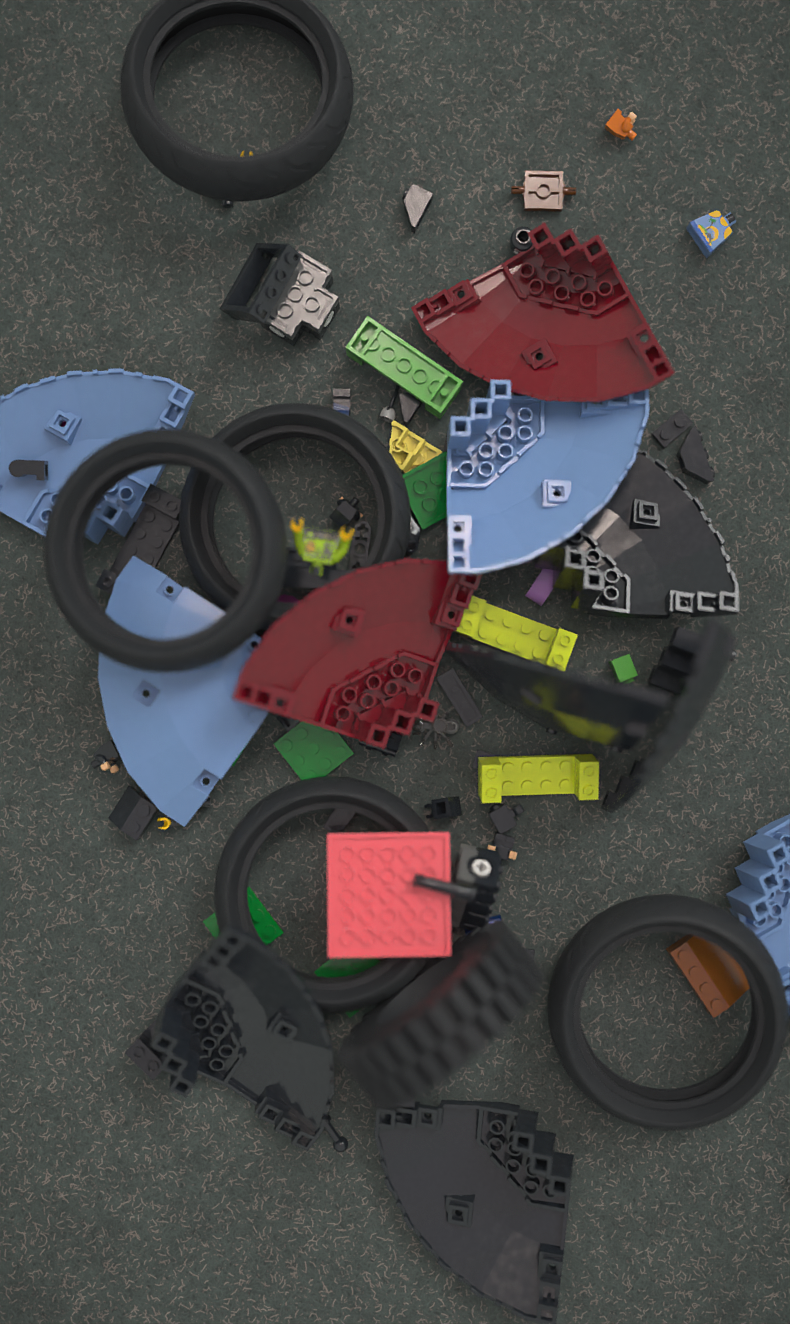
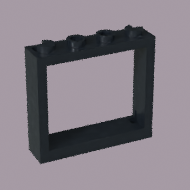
(271, 288)

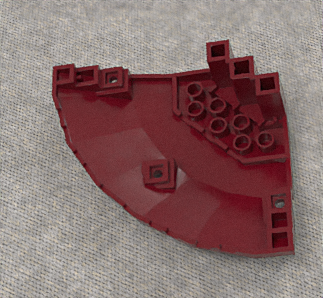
(552, 303)
(366, 672)

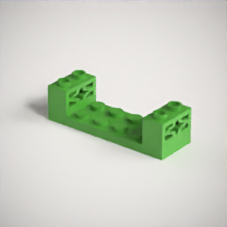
(404, 366)

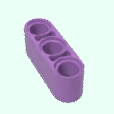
(541, 587)

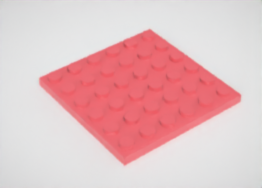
(374, 898)

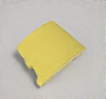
(409, 449)

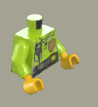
(320, 546)

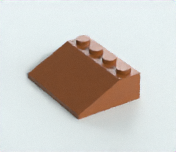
(709, 972)

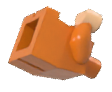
(621, 126)

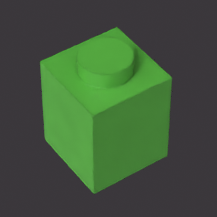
(623, 669)

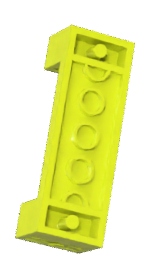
(516, 634)
(538, 776)

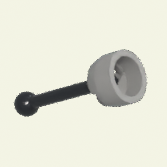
(388, 413)

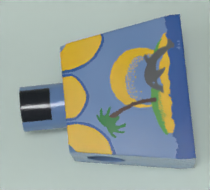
(711, 231)

